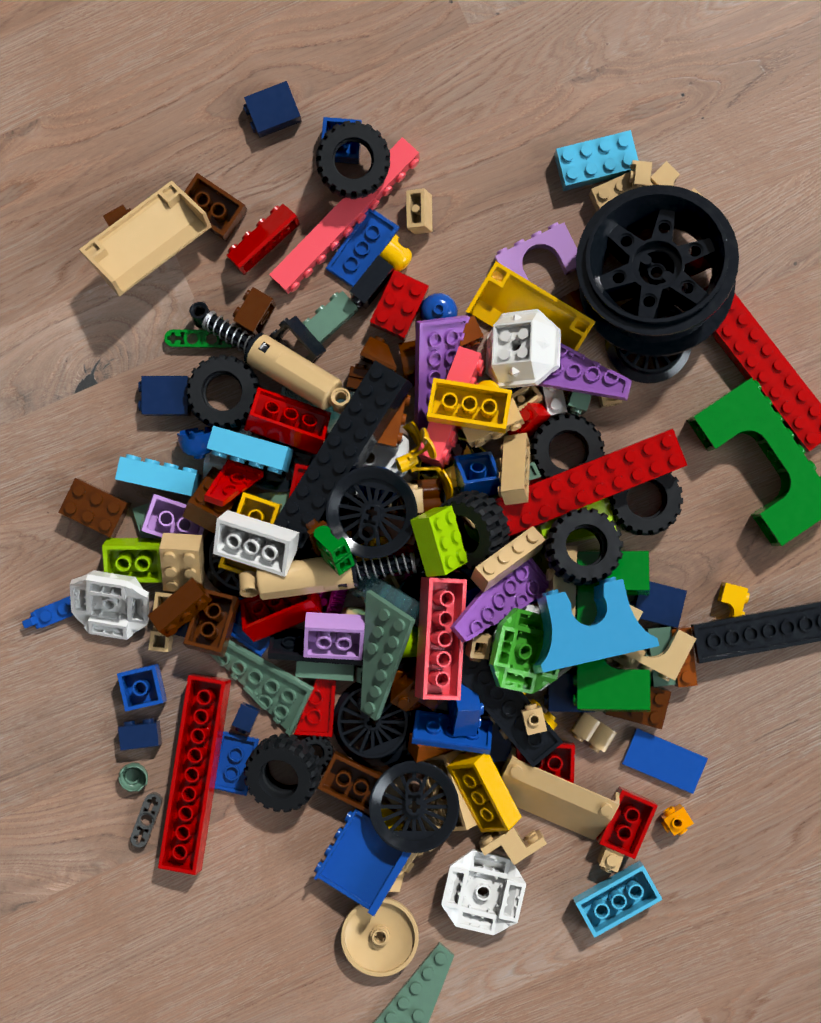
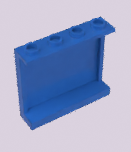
(361, 863)

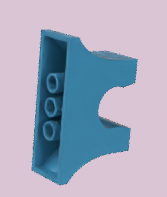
(610, 634)

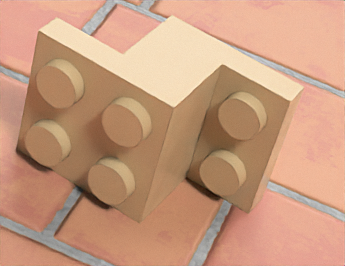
(512, 843)

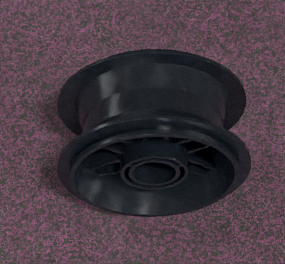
(611, 231)

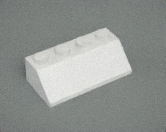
(255, 542)

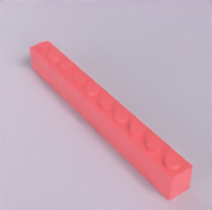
(340, 222)

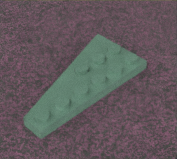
(384, 643)
(268, 685)
(421, 991)

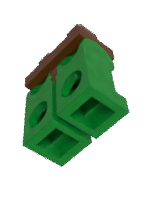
(333, 551)

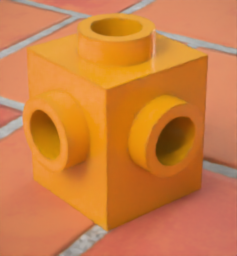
(682, 819)

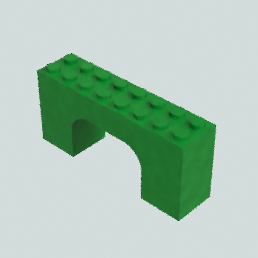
(750, 413)
(598, 683)

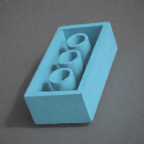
(595, 160)
(248, 448)
(156, 476)
(617, 898)

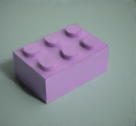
(166, 517)
(334, 636)

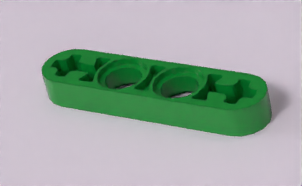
(201, 342)

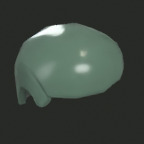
(133, 777)

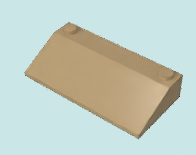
(146, 237)
(557, 798)

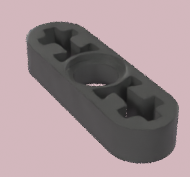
(146, 834)

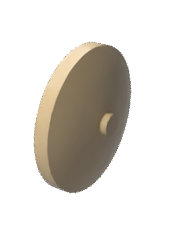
(380, 942)

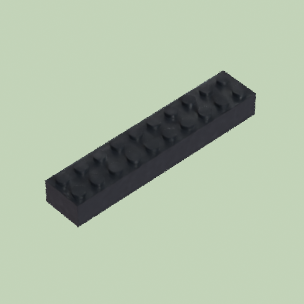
(344, 447)

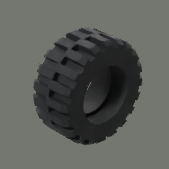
(334, 140)
(205, 374)
(560, 425)
(660, 520)
(489, 523)
(605, 533)
(270, 791)

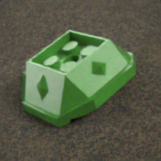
(516, 651)

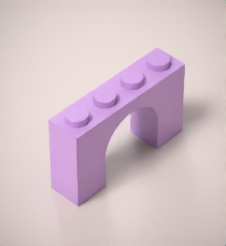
(555, 239)

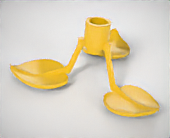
(410, 459)

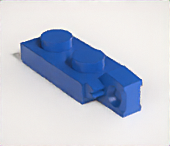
(49, 614)

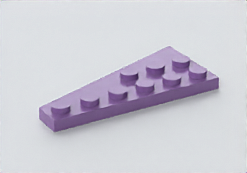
(434, 354)
(587, 377)
(493, 605)

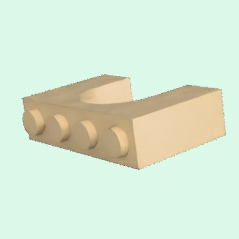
(670, 660)

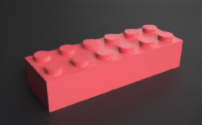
(465, 368)
(438, 647)

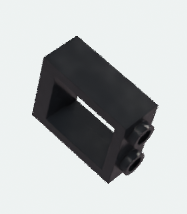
(371, 283)
(302, 334)

